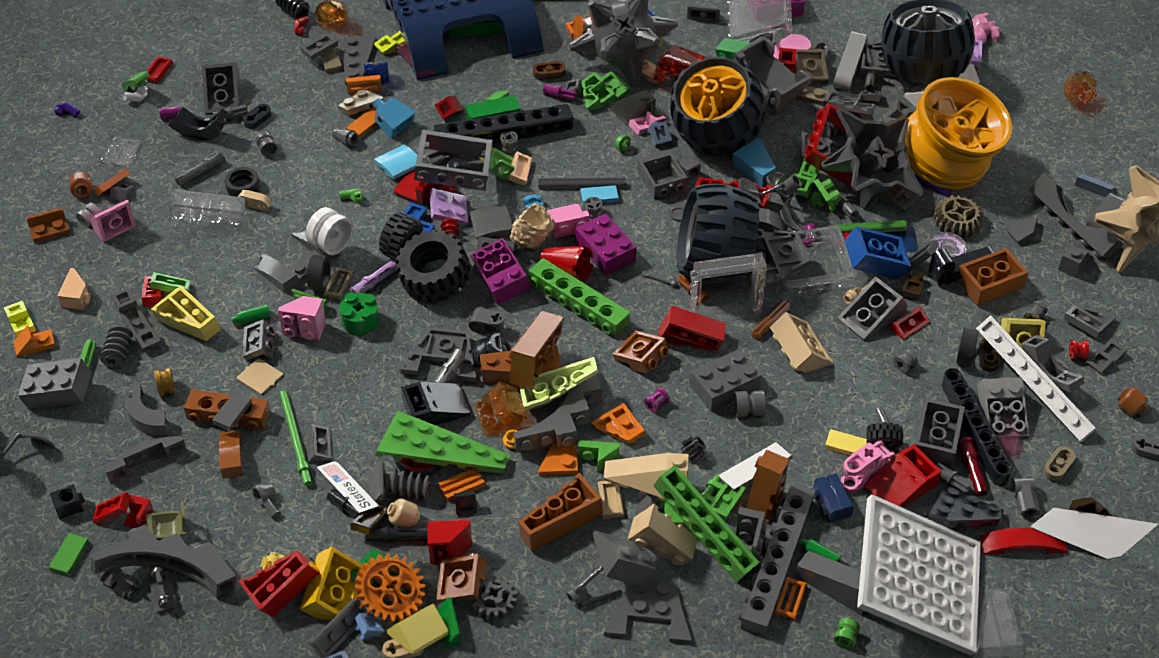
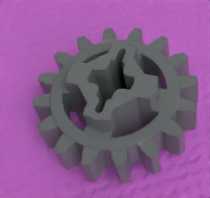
(494, 595)

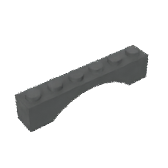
(1101, 239)

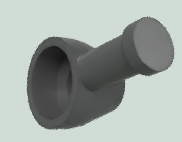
(266, 492)

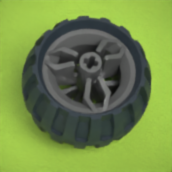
(928, 40)

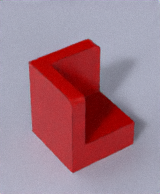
(448, 106)
(139, 509)

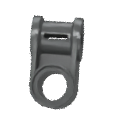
(485, 321)

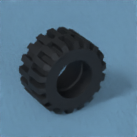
(396, 232)

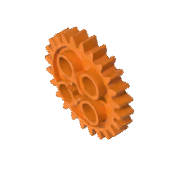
(373, 597)

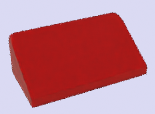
(909, 323)

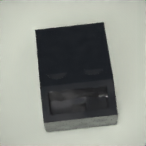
(435, 402)

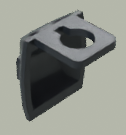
(488, 345)

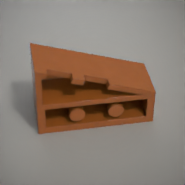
(768, 483)

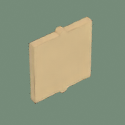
(259, 376)

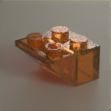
(500, 409)

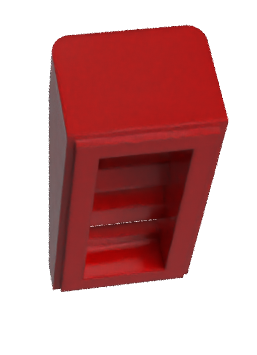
(150, 296)

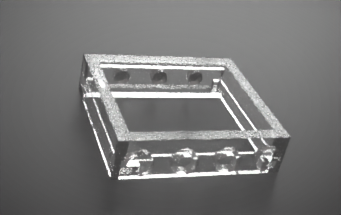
(726, 266)
(825, 282)

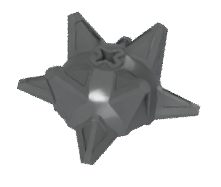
(623, 35)
(874, 156)

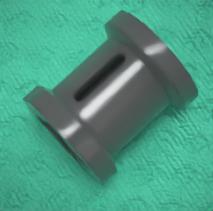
(1037, 310)

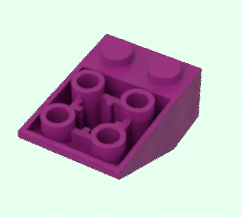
(500, 271)

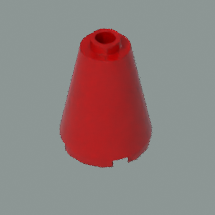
(572, 260)

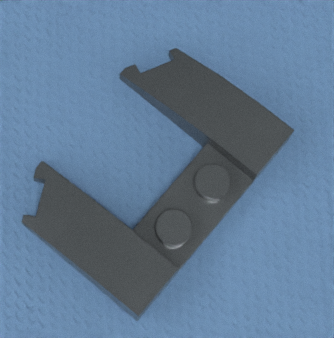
(284, 277)

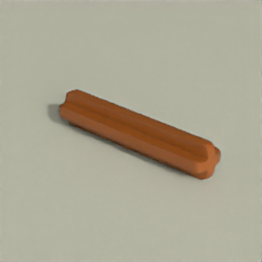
(770, 319)

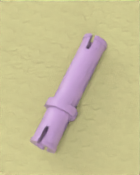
(389, 268)

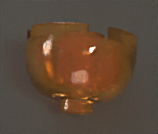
(329, 12)
(1080, 88)

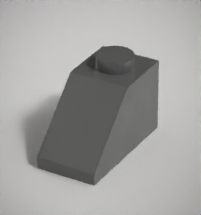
(1073, 260)

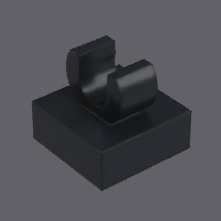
(465, 503)

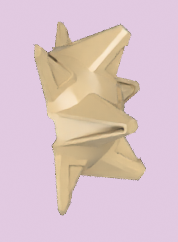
(1136, 218)

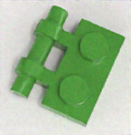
(725, 500)

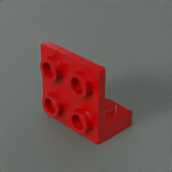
(414, 190)

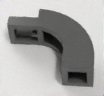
(1041, 353)

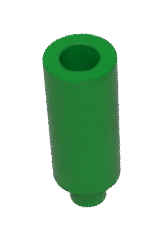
(252, 315)
(817, 548)

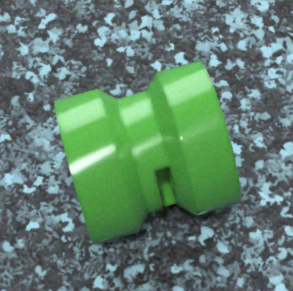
(847, 633)

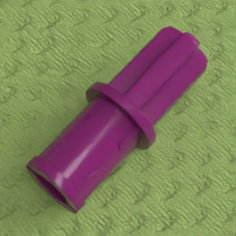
(559, 92)

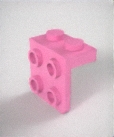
(566, 219)

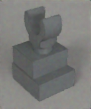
(690, 167)

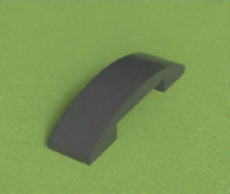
(134, 319)
(139, 454)

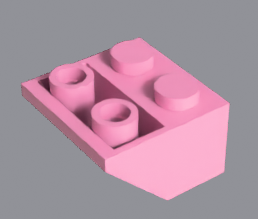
(303, 318)

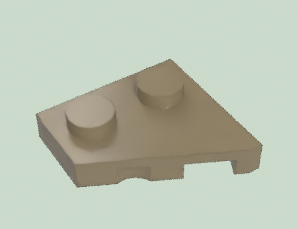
(358, 102)

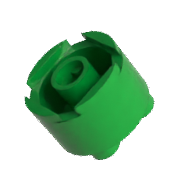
(359, 313)

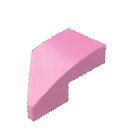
(641, 124)

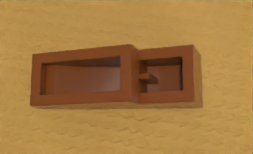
(230, 454)

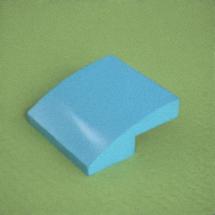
(397, 161)

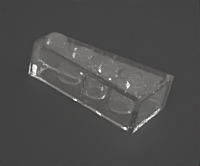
(204, 210)

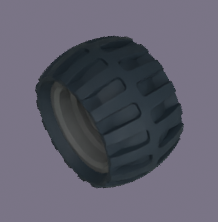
(717, 225)

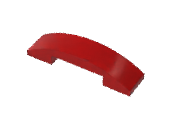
(1020, 539)

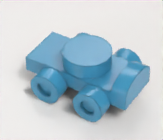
(531, 199)

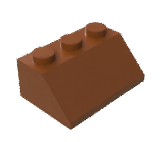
(993, 276)

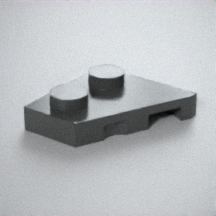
(1089, 320)

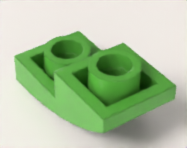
(137, 81)

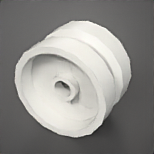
(329, 231)

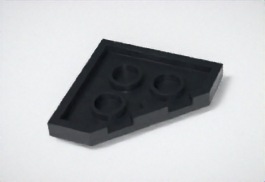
(958, 508)

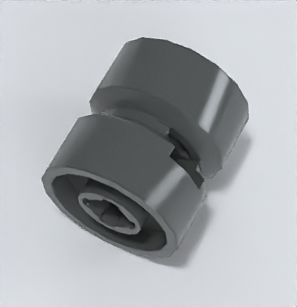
(747, 404)

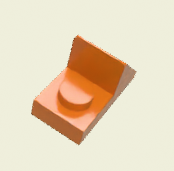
(31, 343)

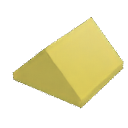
(419, 629)

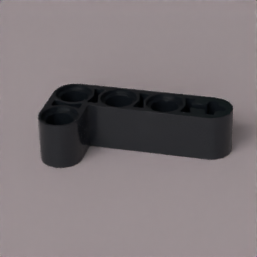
(946, 268)

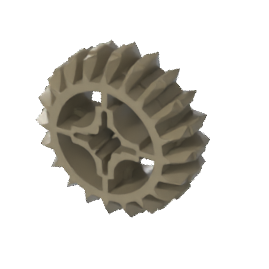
(958, 216)

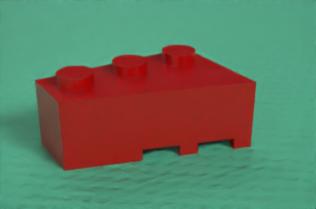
(691, 329)

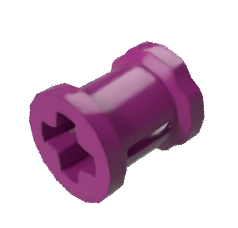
(656, 400)

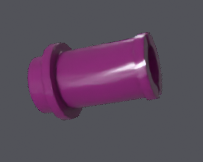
(168, 112)

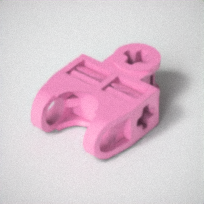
(865, 464)

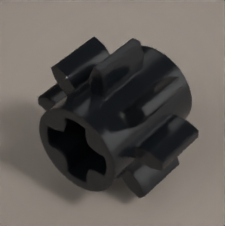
(693, 447)

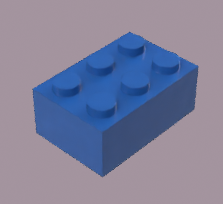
(877, 253)

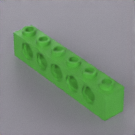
(579, 297)
(705, 523)

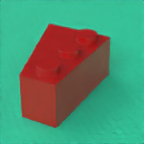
(280, 583)

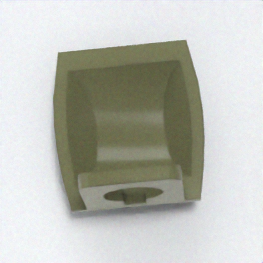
(167, 523)

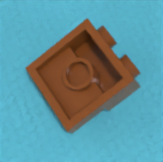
(642, 351)
(461, 577)

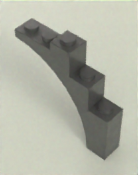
(560, 426)
(172, 553)

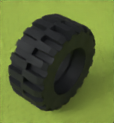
(427, 248)

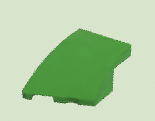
(600, 94)

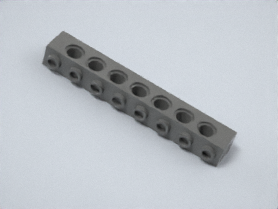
(759, 621)

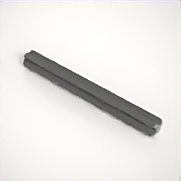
(570, 183)

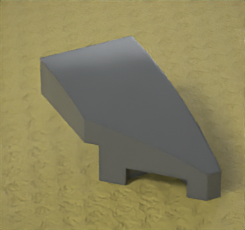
(1023, 230)

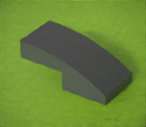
(1106, 356)

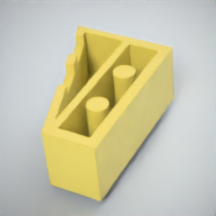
(186, 314)

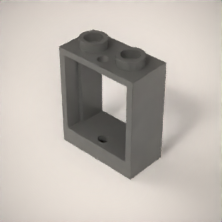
(664, 160)

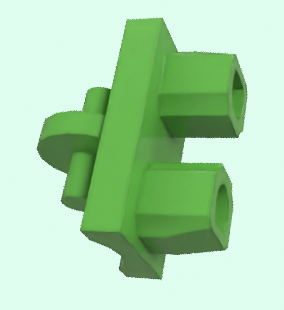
(822, 195)

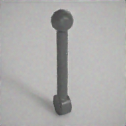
(645, 274)

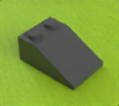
(221, 86)
(873, 309)
(623, 559)

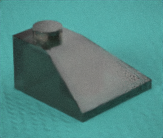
(634, 106)

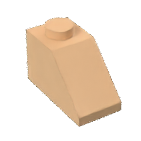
(73, 292)

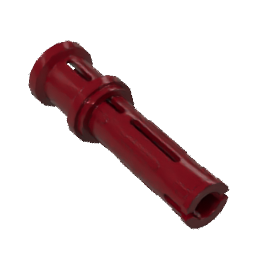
(970, 459)

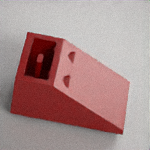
(905, 477)

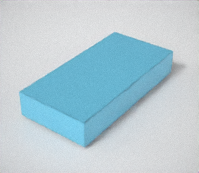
(607, 194)

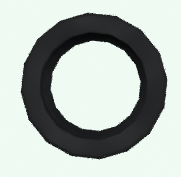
(241, 173)
(318, 272)
(967, 346)

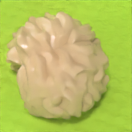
(532, 227)

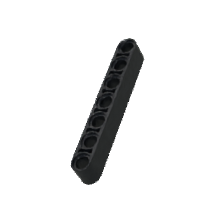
(977, 427)

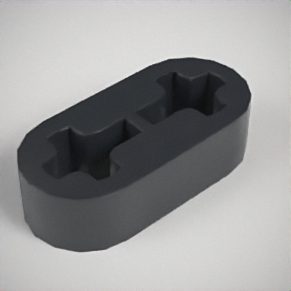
(257, 116)

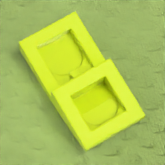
(387, 44)
(19, 317)

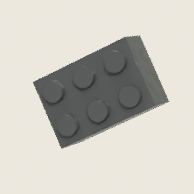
(721, 378)
(55, 383)
(939, 431)

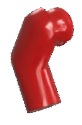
(298, 29)

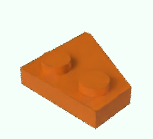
(620, 425)
(560, 461)

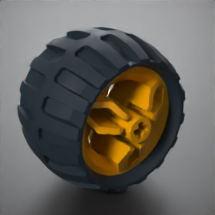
(717, 105)

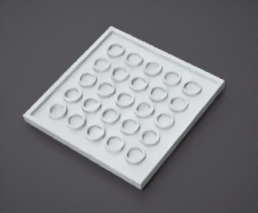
(920, 575)

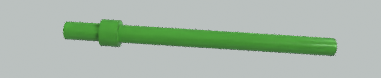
(302, 466)

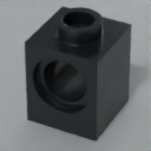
(67, 501)

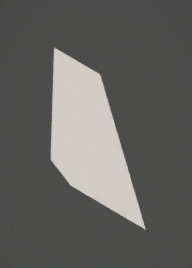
(1094, 532)

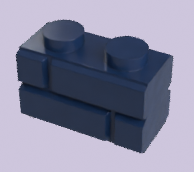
(832, 498)

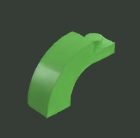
(807, 176)

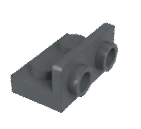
(258, 340)

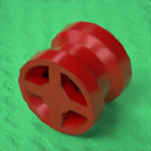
(1078, 350)

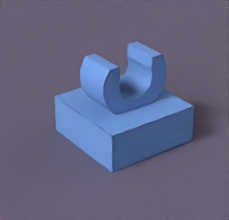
(368, 626)

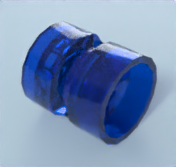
(380, 68)

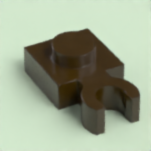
(913, 286)

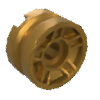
(164, 382)

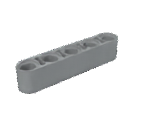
(850, 61)

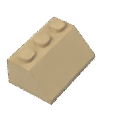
(800, 343)

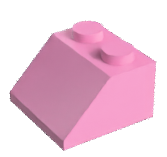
(113, 221)

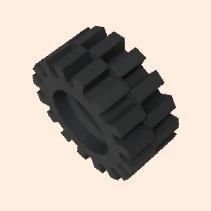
(888, 433)

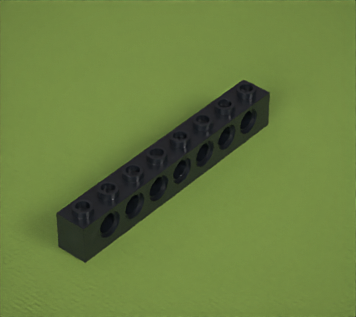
(523, 123)

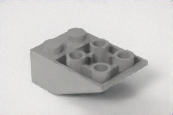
(1003, 399)

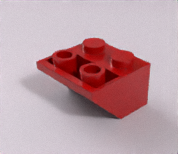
(448, 539)

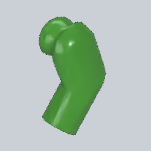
(354, 195)

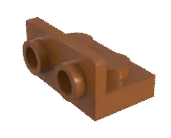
(48, 225)

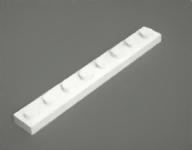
(1036, 379)

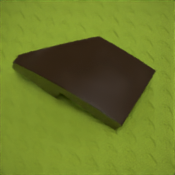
(1089, 505)

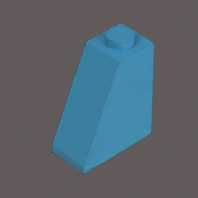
(754, 162)

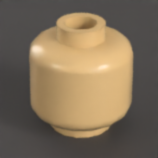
(403, 513)

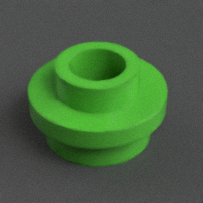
(623, 143)

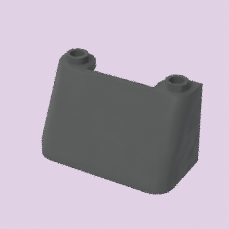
(777, 81)

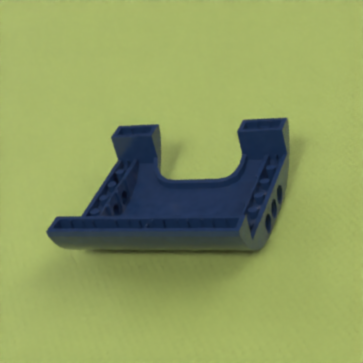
(427, 21)

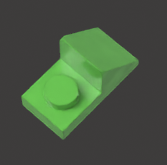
(599, 450)

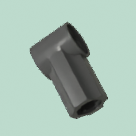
(1025, 492)

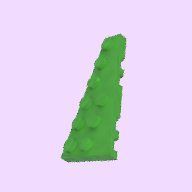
(434, 445)

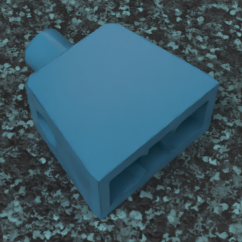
(393, 116)

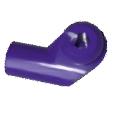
(65, 108)

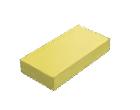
(844, 442)

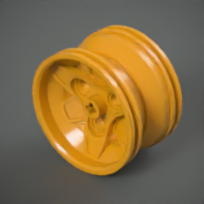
(956, 133)

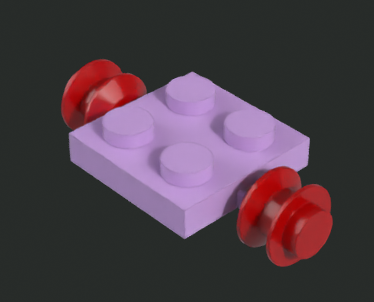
(448, 208)

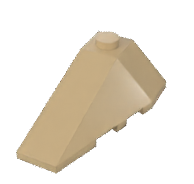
(643, 471)

